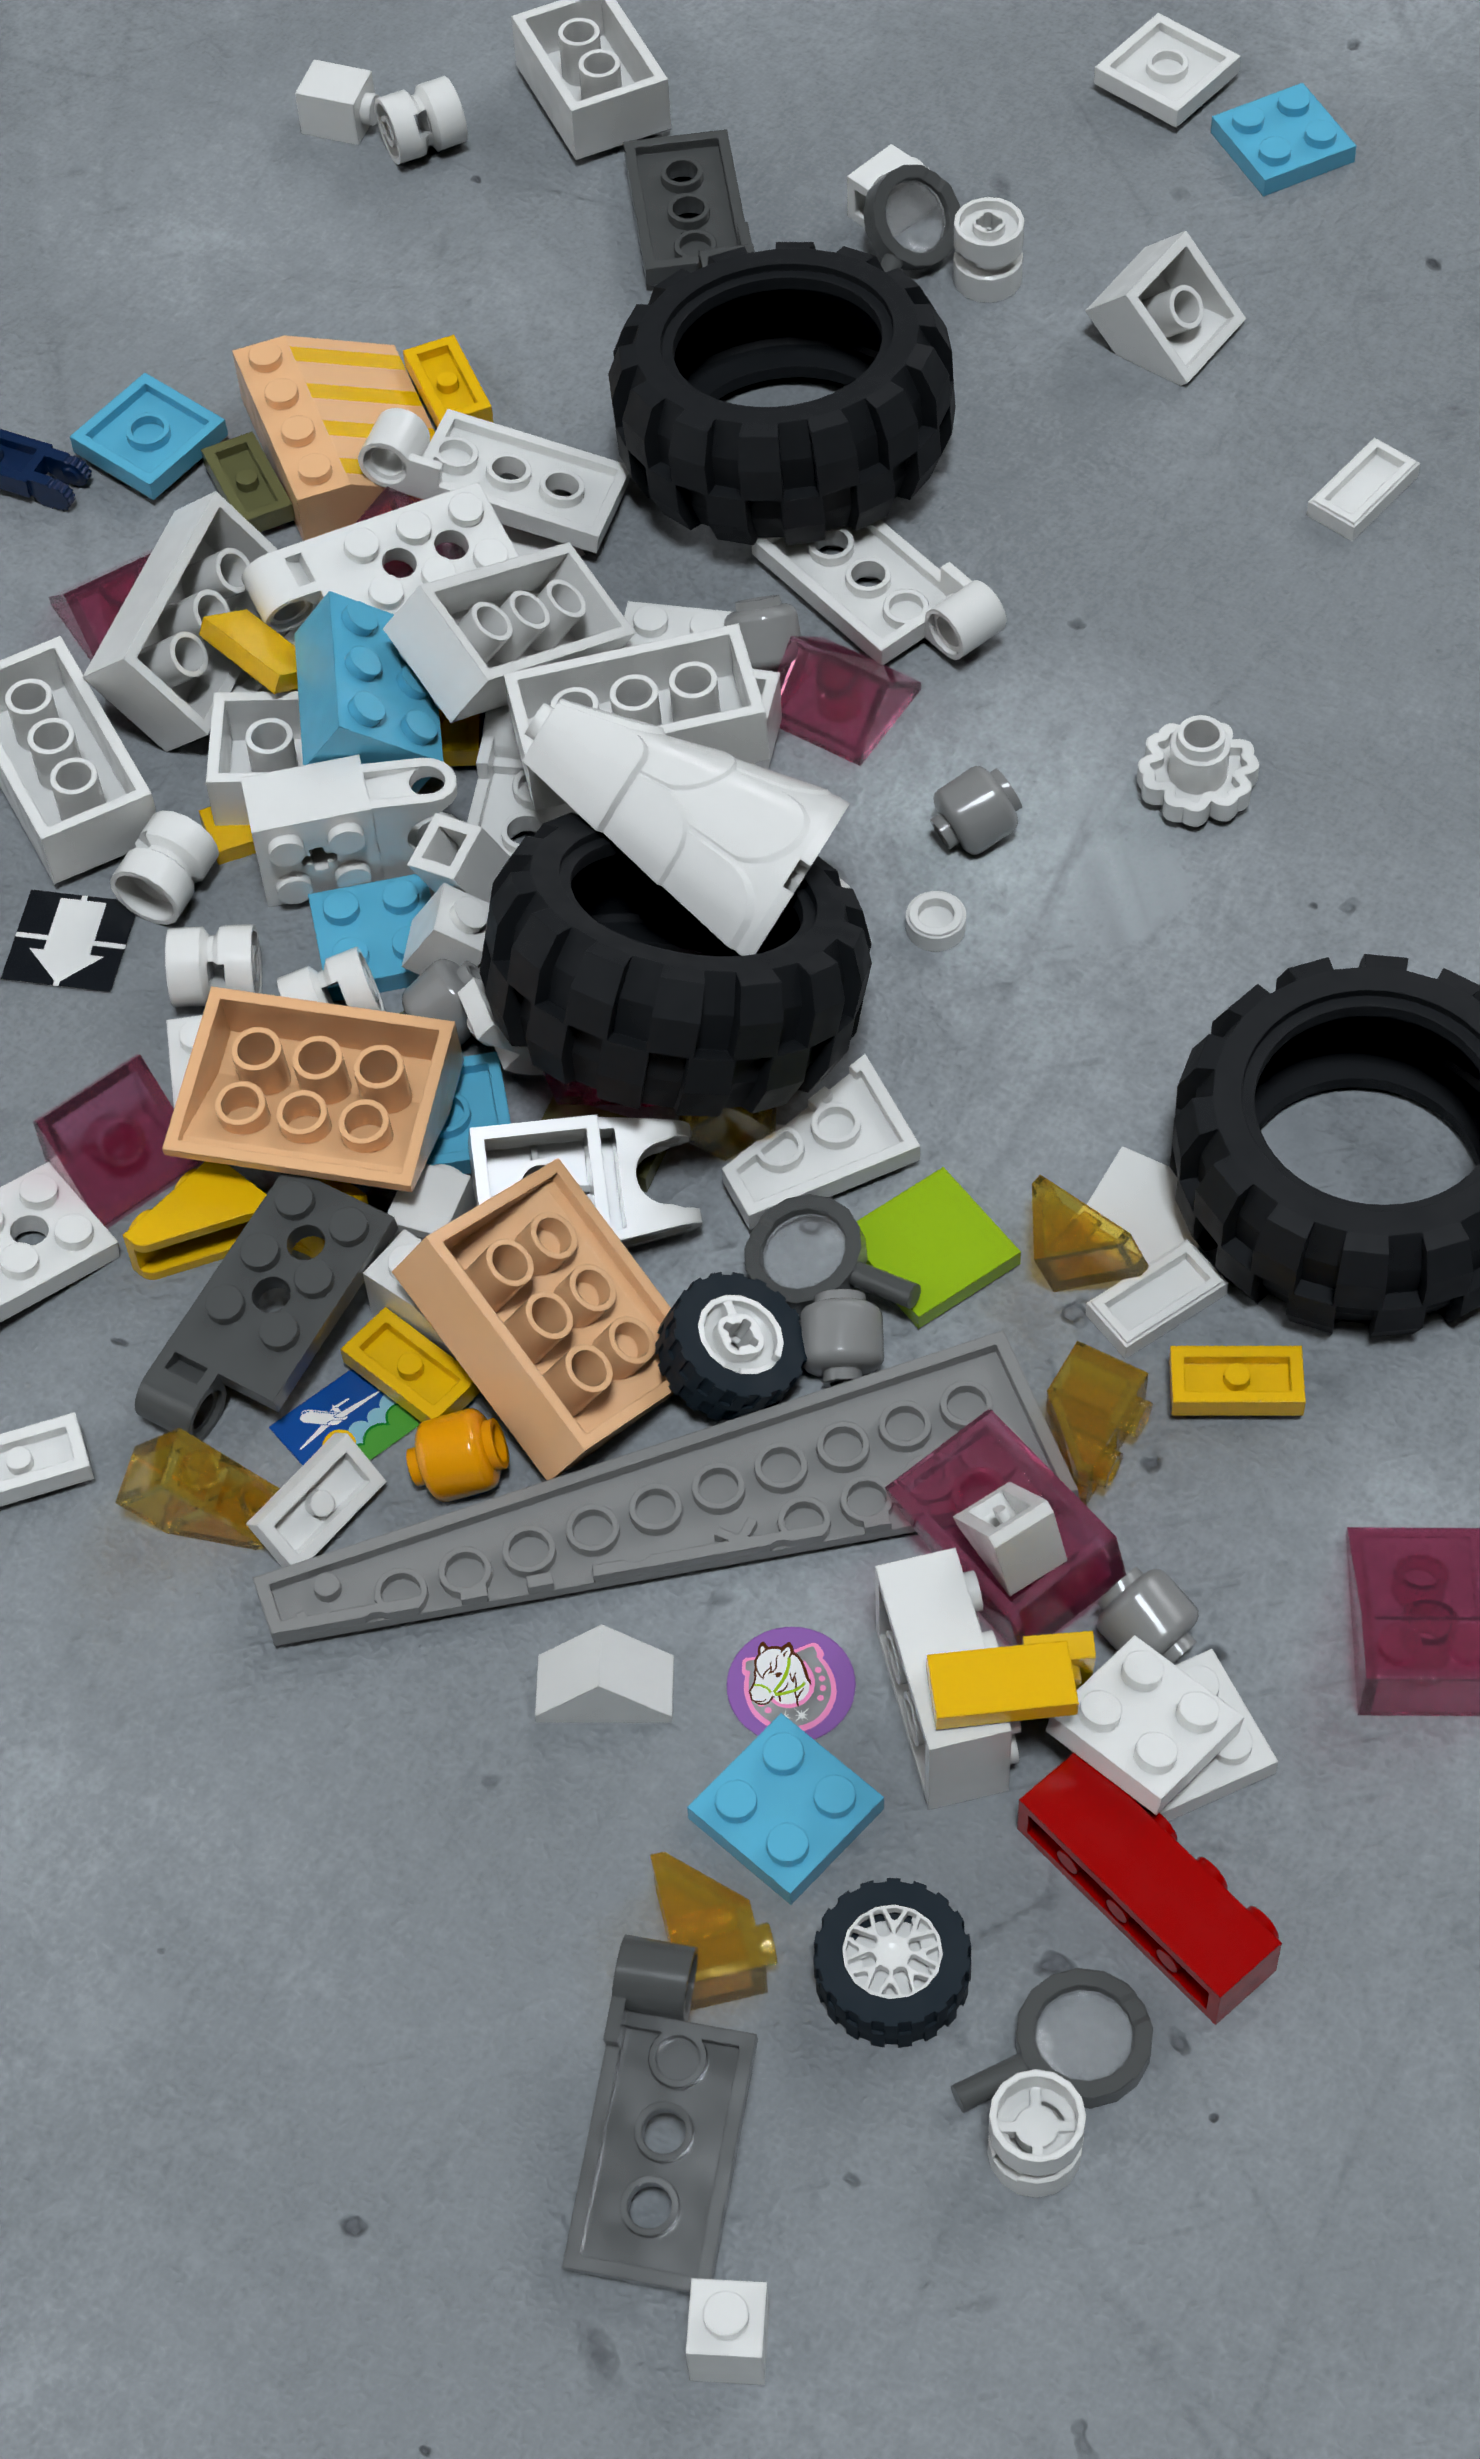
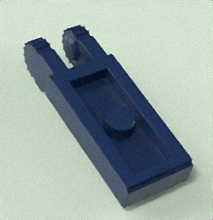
(25, 467)

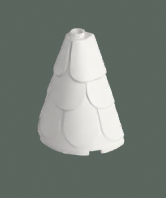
(690, 816)

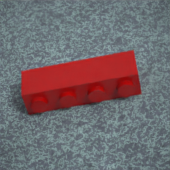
(1150, 1886)

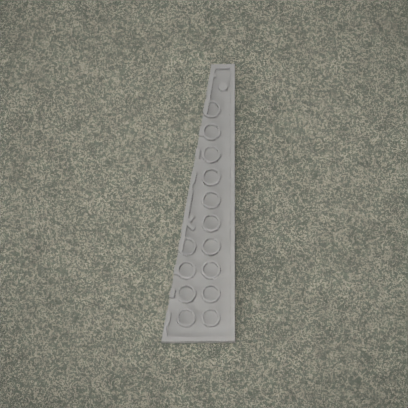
(706, 1500)

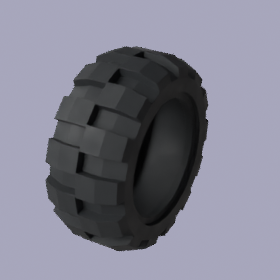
(796, 464)
(646, 1001)
(1276, 1231)

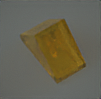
(1077, 1243)

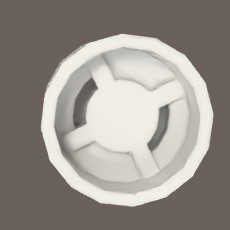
(438, 115)
(988, 249)
(163, 867)
(193, 956)
(346, 969)
(1037, 2116)

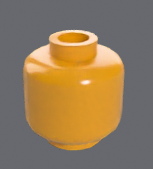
(458, 1455)

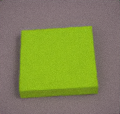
(938, 1241)

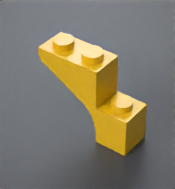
(203, 1221)

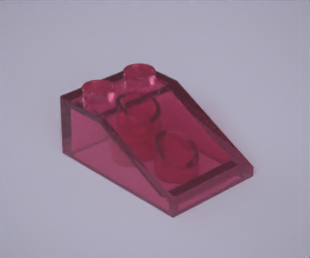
(973, 1466)
(1415, 1620)

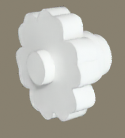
(1197, 771)

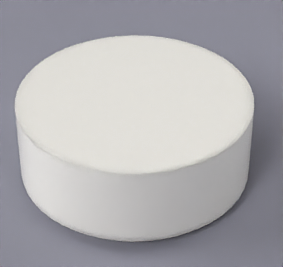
(935, 921)

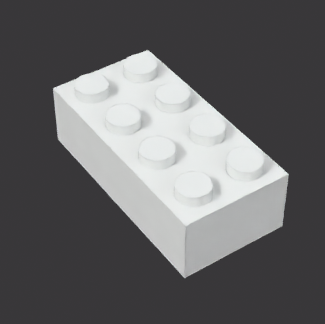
(502, 620)
(153, 654)
(687, 684)
(66, 764)

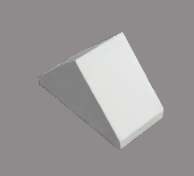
(1014, 1535)
(604, 1680)

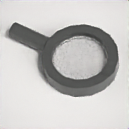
(910, 218)
(817, 1247)
(1080, 2028)

